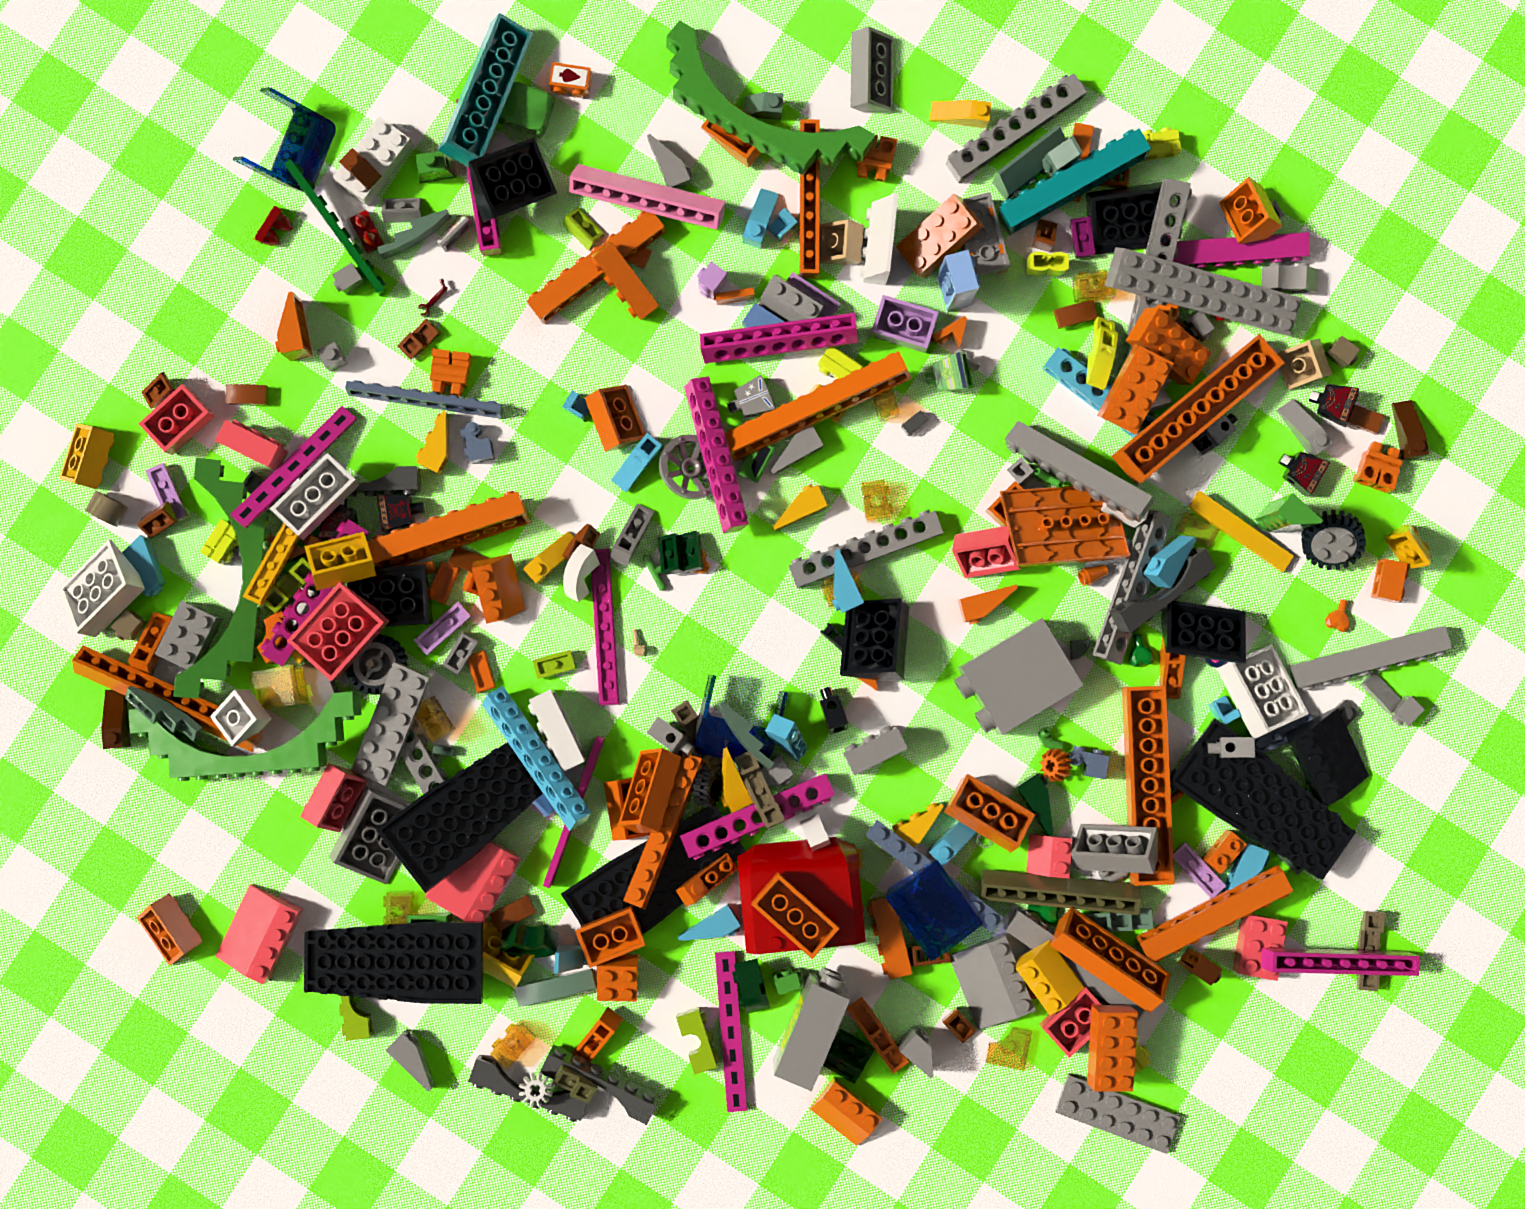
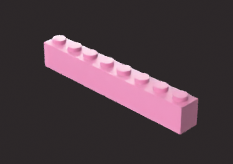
(647, 196)

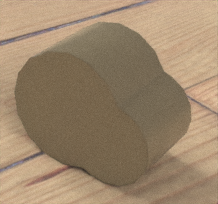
(106, 508)

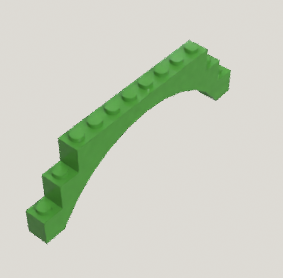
(788, 147)
(239, 637)
(302, 751)

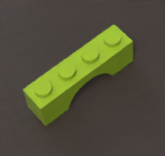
(356, 1022)

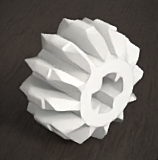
(543, 1089)

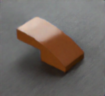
(1075, 314)
(418, 340)
(246, 394)
(586, 536)
(512, 913)

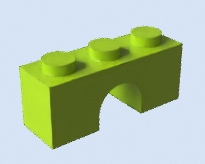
(288, 585)
(693, 1023)

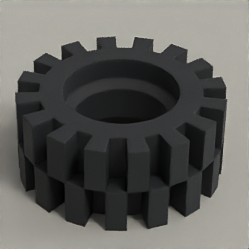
(707, 788)

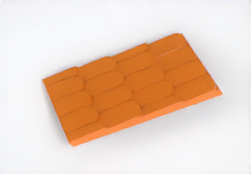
(1060, 527)

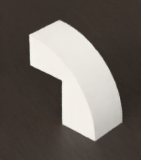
(578, 567)
(815, 832)

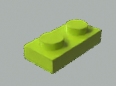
(554, 664)

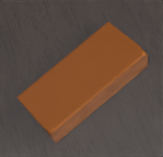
(158, 520)
(464, 559)

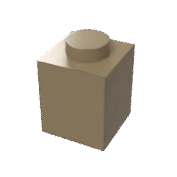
(1342, 352)
(128, 625)

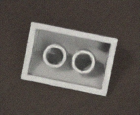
(789, 301)

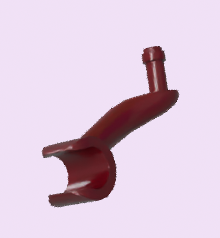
(434, 299)

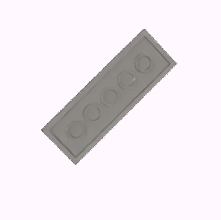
(391, 723)
(1117, 1114)

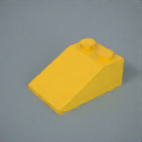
(1409, 547)

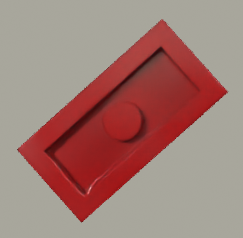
(277, 220)
(366, 231)

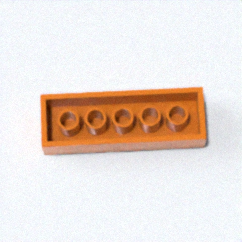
(1110, 960)

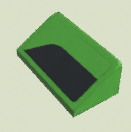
(756, 463)

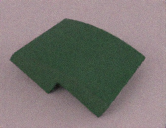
(680, 553)
(848, 1056)

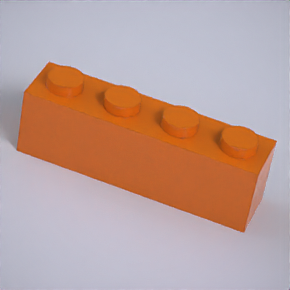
(624, 280)
(891, 938)

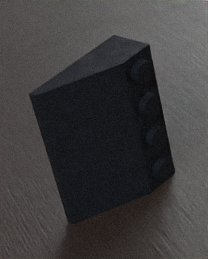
(510, 179)
(1123, 216)
(398, 594)
(1204, 631)
(875, 640)
(1327, 756)

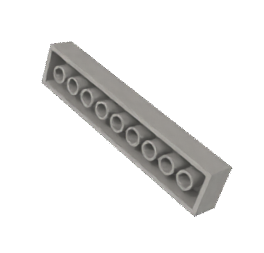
(1202, 291)

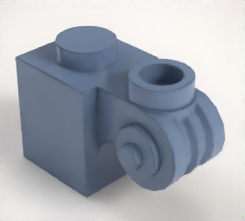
(477, 449)
(1094, 763)

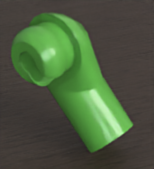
(1047, 740)

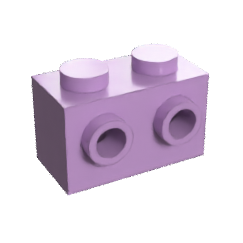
(711, 280)

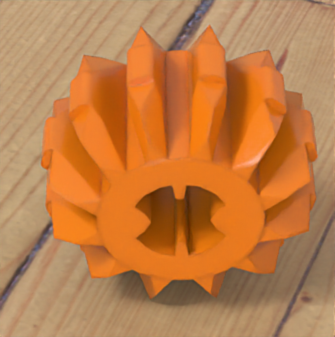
(1056, 765)

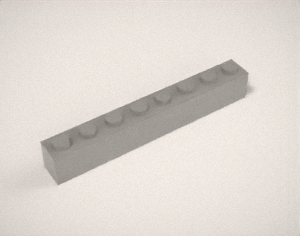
(1078, 471)
(1369, 657)
(1035, 934)

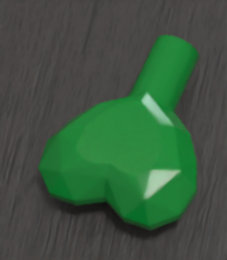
(1140, 653)
(1047, 913)

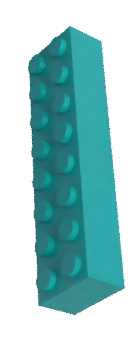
(486, 90)
(1074, 181)

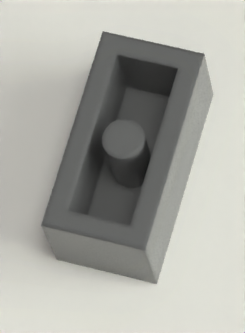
(914, 423)

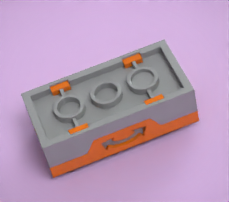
(988, 243)

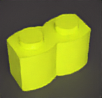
(1052, 264)

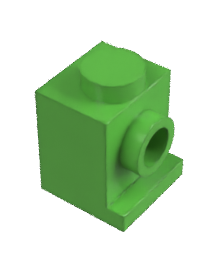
(787, 981)

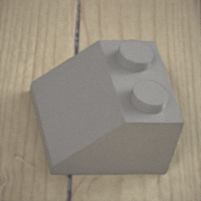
(918, 1050)

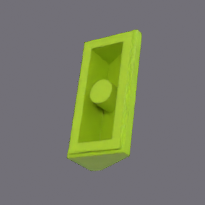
(583, 228)

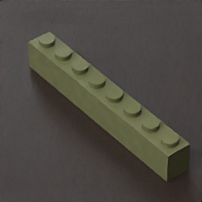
(1060, 892)

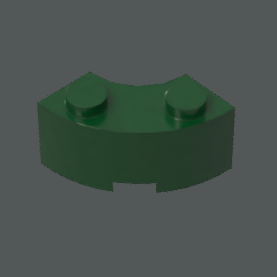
(528, 940)
(751, 986)

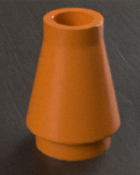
(1090, 575)

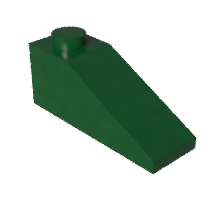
(1036, 796)

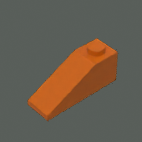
(980, 605)
(143, 655)
(1171, 672)
(598, 1034)

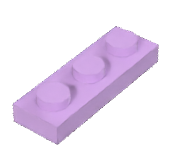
(831, 304)
(166, 490)
(442, 628)
(1198, 870)

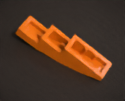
(877, 1034)

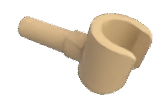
(639, 650)

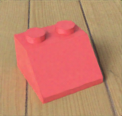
(1049, 855)

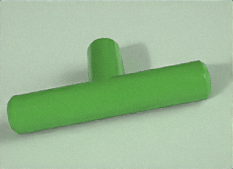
(1048, 478)
(655, 572)

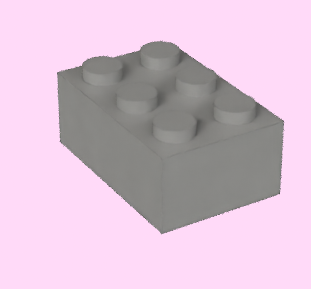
(188, 635)
(874, 749)

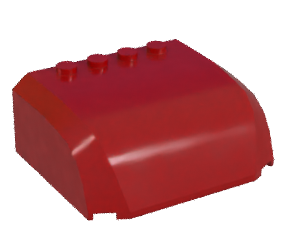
(824, 876)

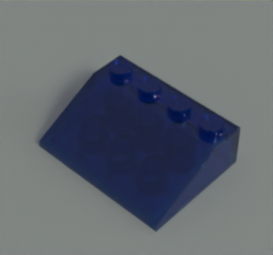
(933, 909)

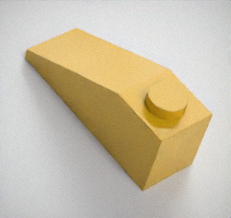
(961, 112)
(804, 505)
(548, 559)
(732, 786)

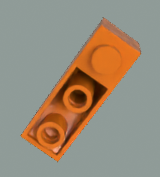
(706, 880)

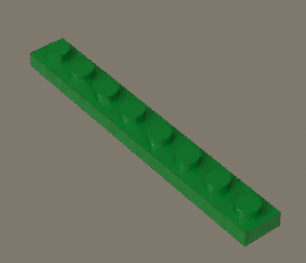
(331, 220)

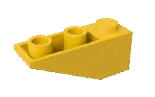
(436, 450)
(918, 825)

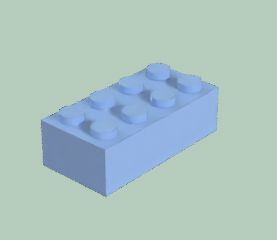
(958, 280)

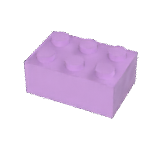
(904, 323)

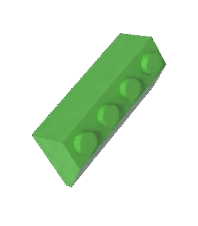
(1286, 515)

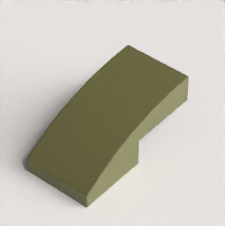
(578, 1085)

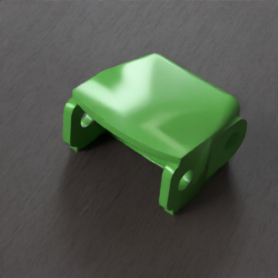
(528, 108)

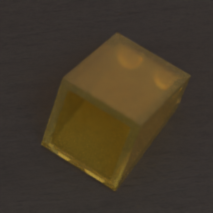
(280, 687)

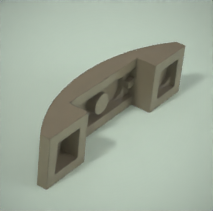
(688, 720)
(758, 790)
(1369, 939)

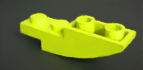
(1102, 354)

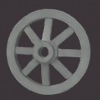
(691, 463)

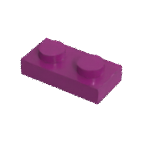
(1082, 237)

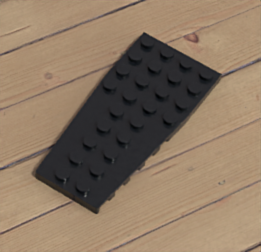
(1262, 803)
(460, 816)
(606, 887)
(398, 962)

